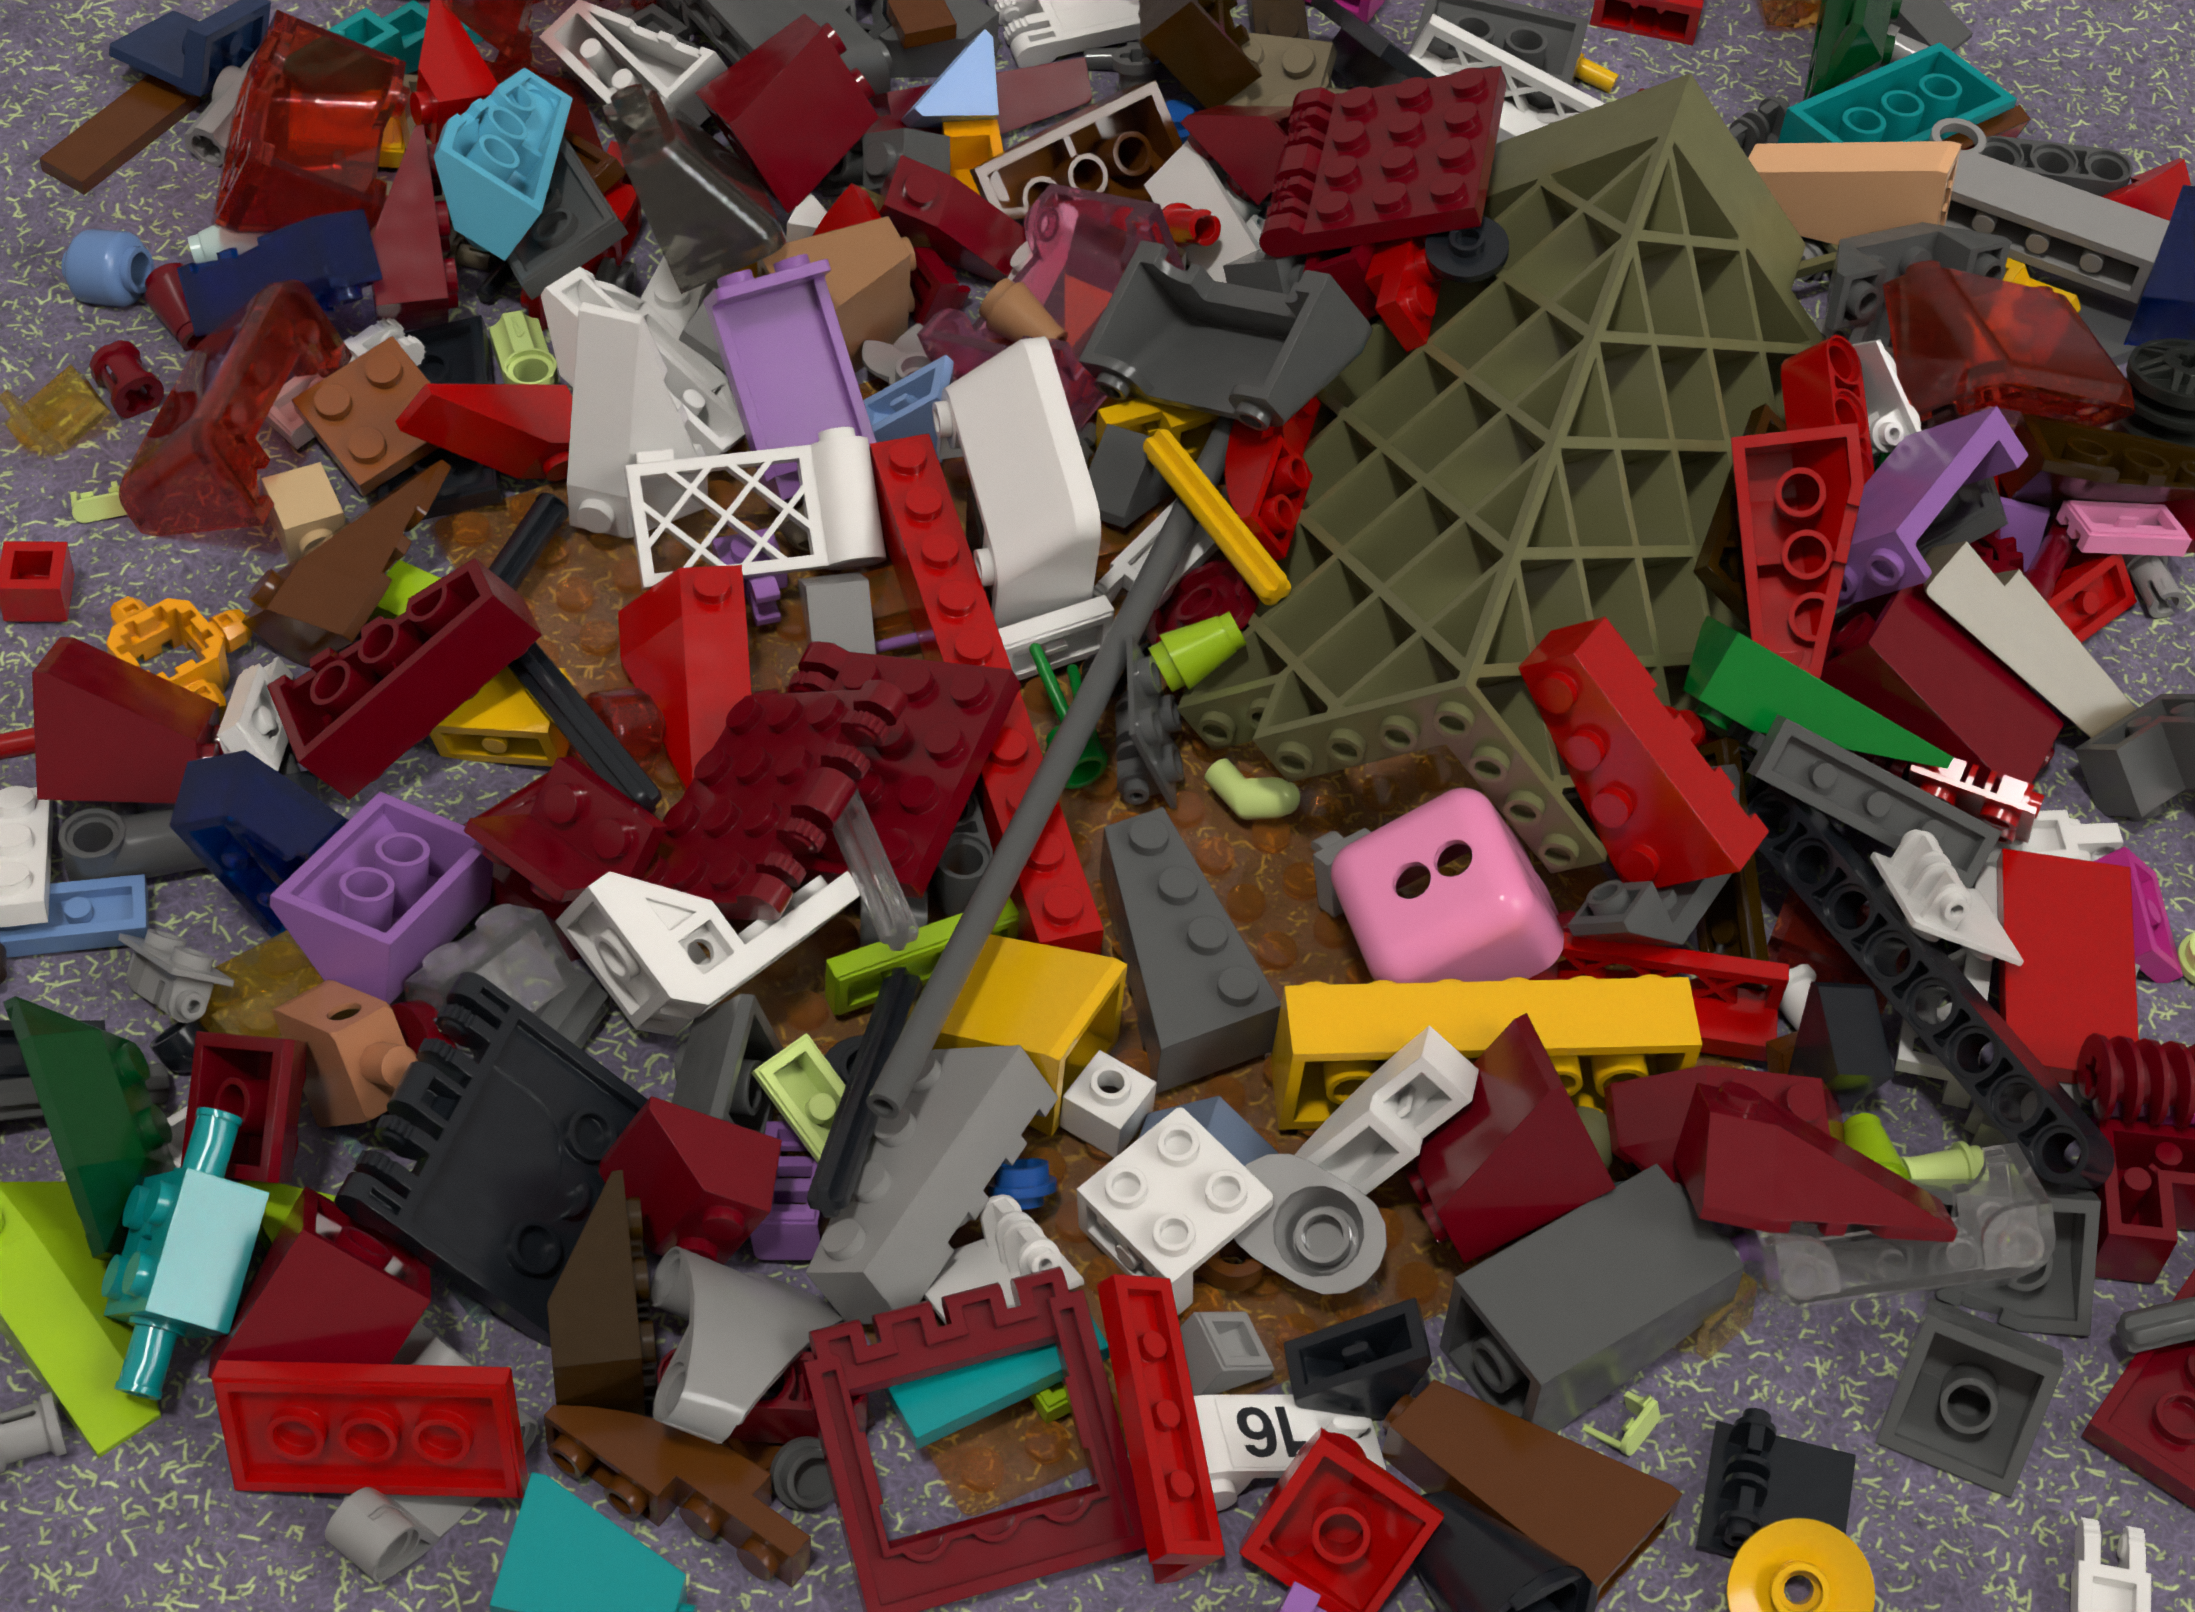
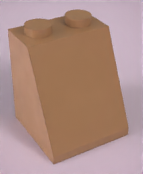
(865, 280)

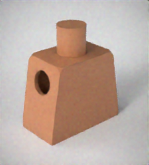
(351, 1051)

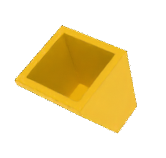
(1048, 1001)

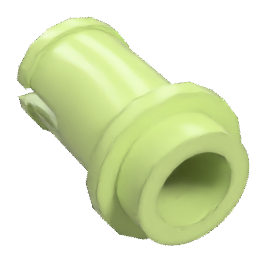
(1957, 1163)

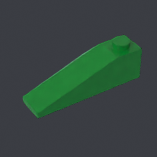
(1753, 685)

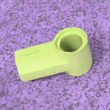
(522, 350)

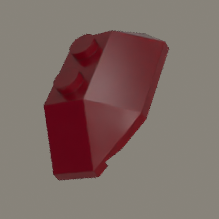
(1651, 1110)

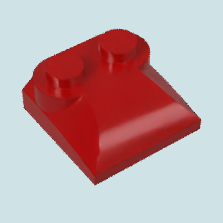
(1339, 1526)

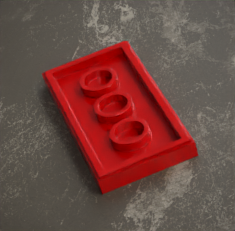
(2077, 953)
(371, 1427)

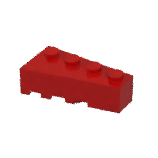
(1634, 761)

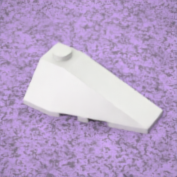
(620, 411)

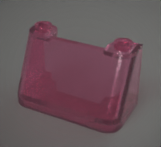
(1079, 256)

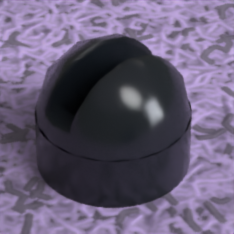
(177, 1045)

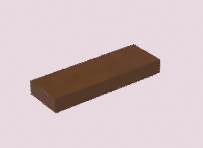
(117, 133)

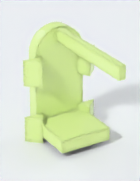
(99, 507)
(1637, 1430)

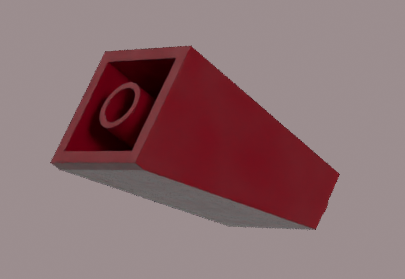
(1940, 684)

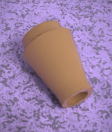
(1015, 312)

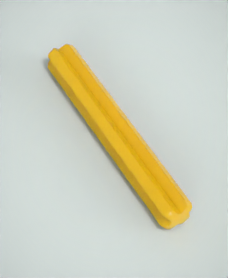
(1217, 517)

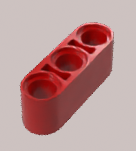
(1827, 389)

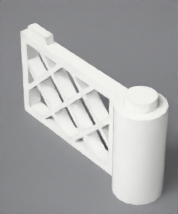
(835, 495)

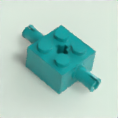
(182, 1254)

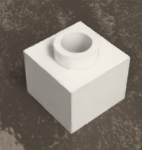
(1107, 1104)

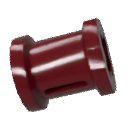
(126, 379)

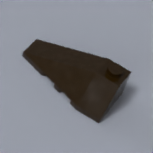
(2096, 465)

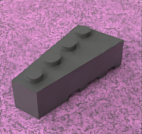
(1187, 967)

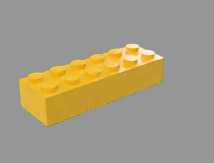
(1590, 1027)

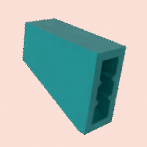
(580, 1561)

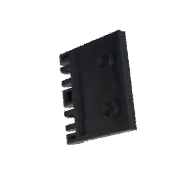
(499, 1149)

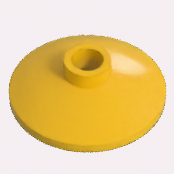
(1802, 1547)

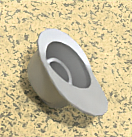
(1317, 1228)

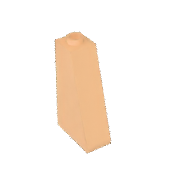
(1858, 186)

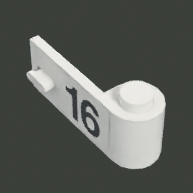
(1262, 1436)

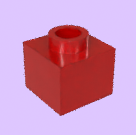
(36, 581)

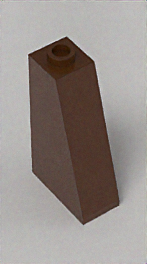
(1530, 1479)

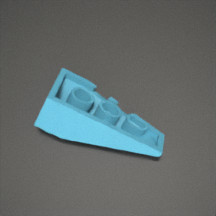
(501, 160)

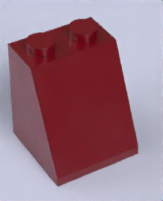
(791, 109)
(114, 728)
(1509, 1153)
(327, 1293)

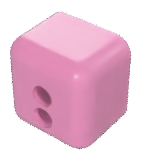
(1464, 927)

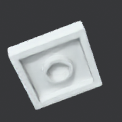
(647, 950)

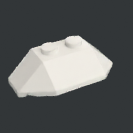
(690, 376)

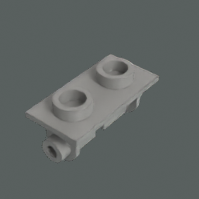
(172, 974)

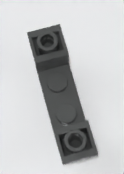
(1878, 257)
(1646, 913)

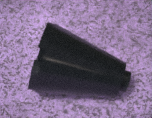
(1490, 1567)

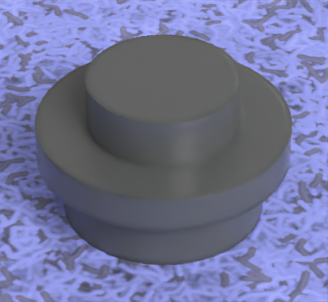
(801, 1474)

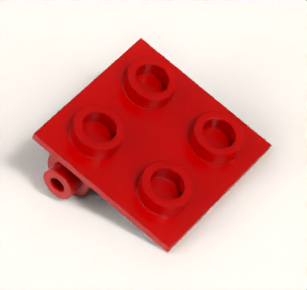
(2009, 810)

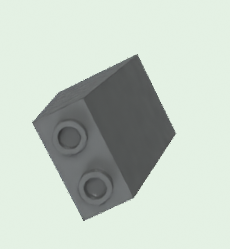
(1588, 1300)

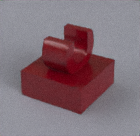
(934, 286)

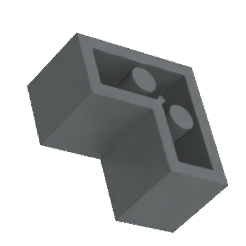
(2142, 758)

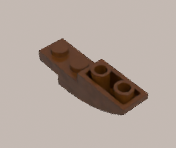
(657, 1467)

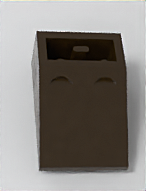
(602, 1311)

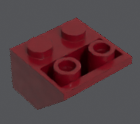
(1244, 144)

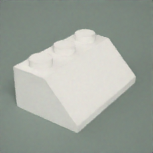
(1203, 185)

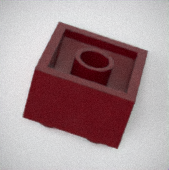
(263, 1086)
(696, 1178)

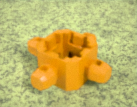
(144, 629)

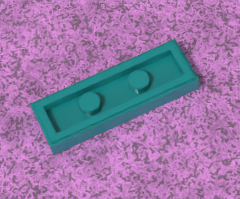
(963, 1396)

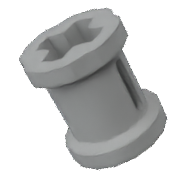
(30, 1431)

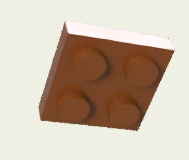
(357, 413)

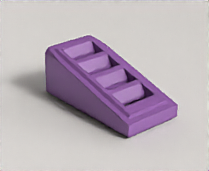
(790, 1229)

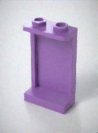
(785, 361)
(1913, 490)

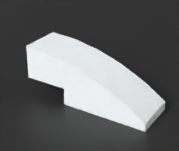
(1392, 1112)

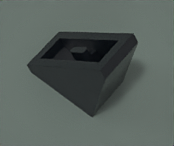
(1842, 1041)
(1361, 1362)

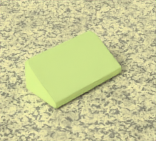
(803, 1091)

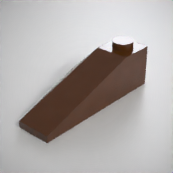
(1099, 149)
(340, 580)

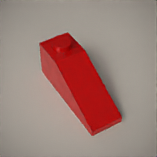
(448, 73)
(497, 425)

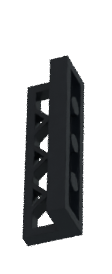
(1365, 54)

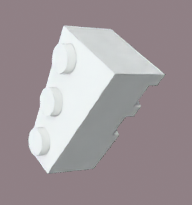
(614, 53)

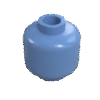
(107, 267)

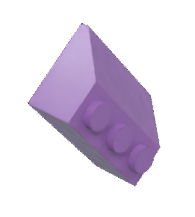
(384, 895)

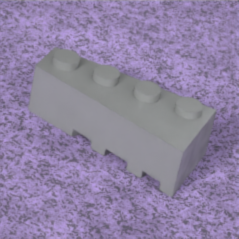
(927, 1177)

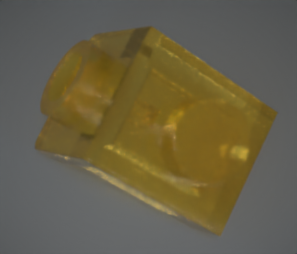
(57, 413)

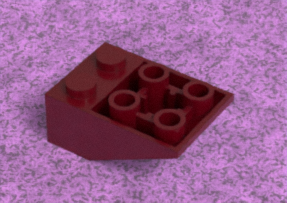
(410, 242)

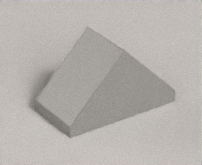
(838, 611)

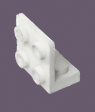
(1170, 1203)

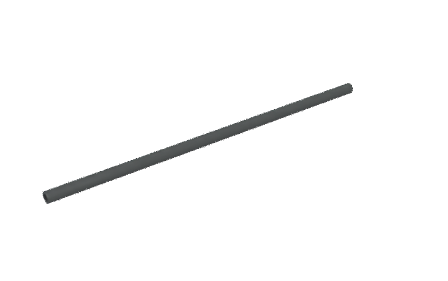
(1039, 799)

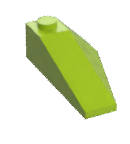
(57, 1310)

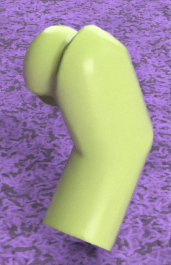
(1252, 796)

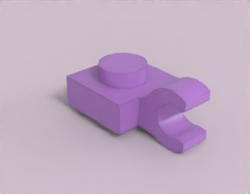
(761, 590)

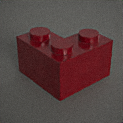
(2144, 1198)

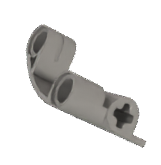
(736, 1341)
(395, 1530)

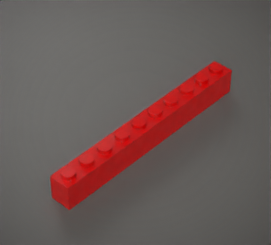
(959, 627)

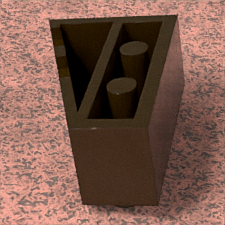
(1198, 46)

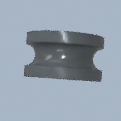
(620, 276)

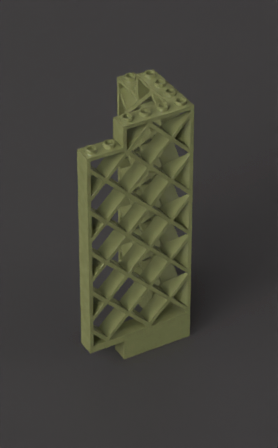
(1529, 466)

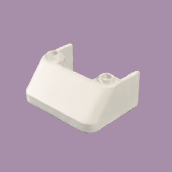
(1026, 480)

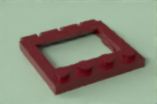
(1000, 1545)

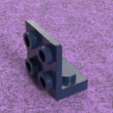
(194, 51)

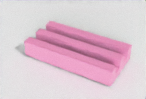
(2124, 528)

